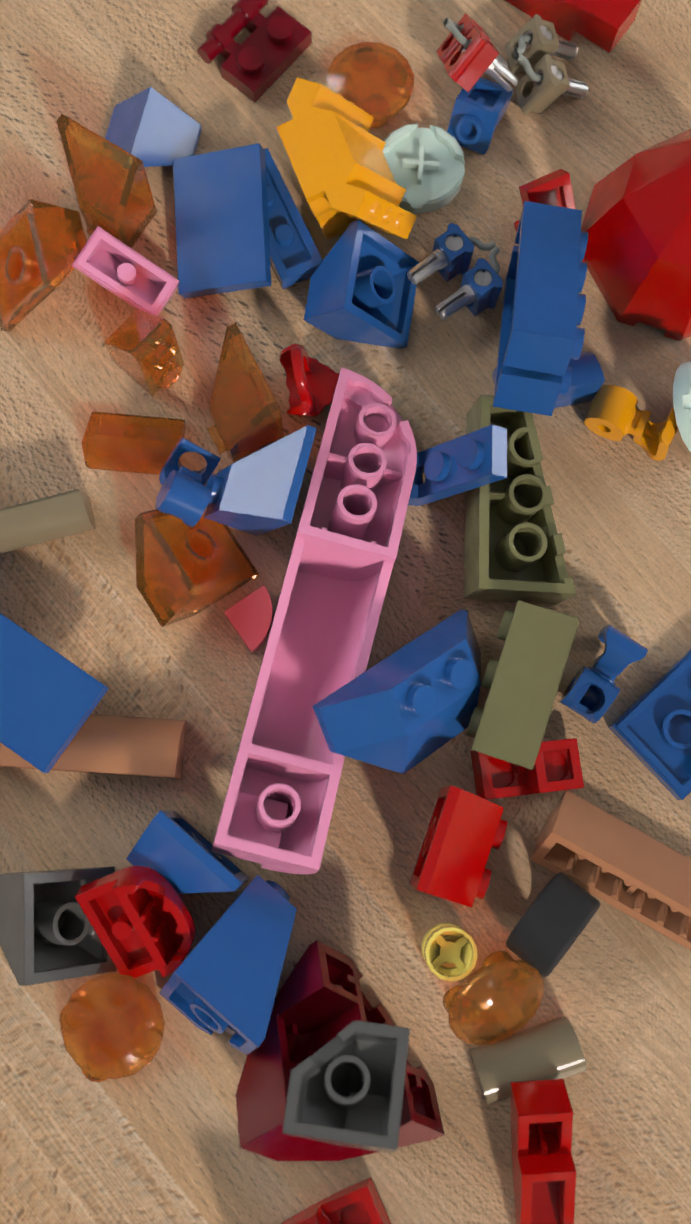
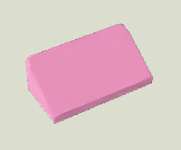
(125, 273)

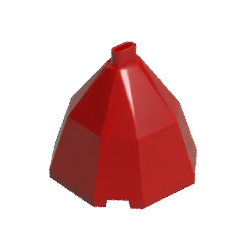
(643, 237)

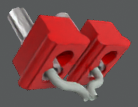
(470, 53)

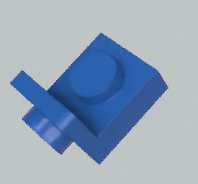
(478, 114)

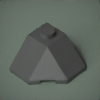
(351, 1089)

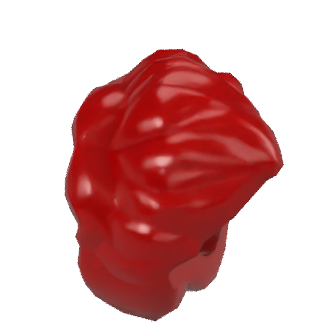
(308, 382)

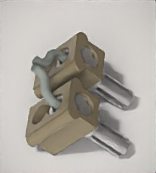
(544, 77)

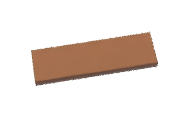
(119, 748)
(618, 865)

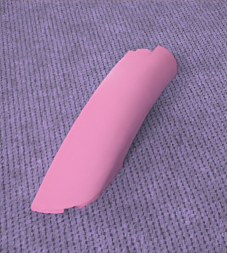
(320, 631)

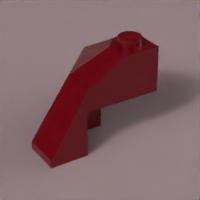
(306, 1014)

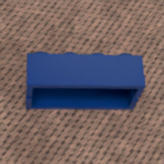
(541, 310)

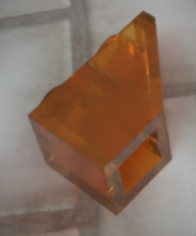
(147, 351)

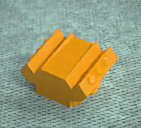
(341, 163)

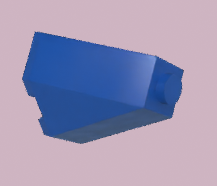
(237, 967)

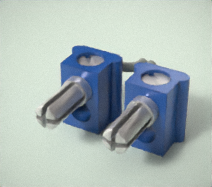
(453, 256)

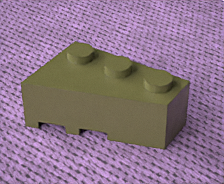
(523, 683)

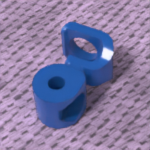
(184, 489)
(594, 687)

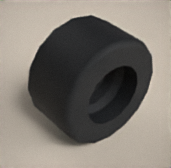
(552, 923)

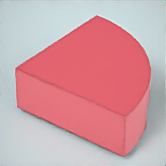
(252, 618)

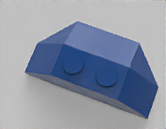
(408, 700)

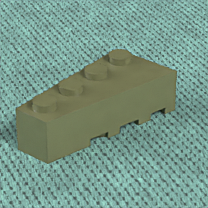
(510, 523)

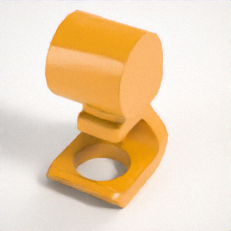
(616, 415)

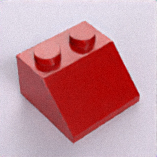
(458, 847)

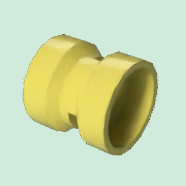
(454, 959)

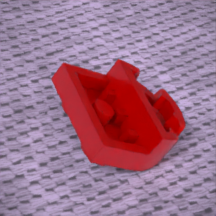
(138, 920)

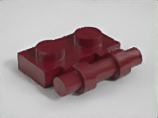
(264, 55)

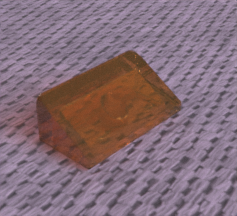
(130, 442)

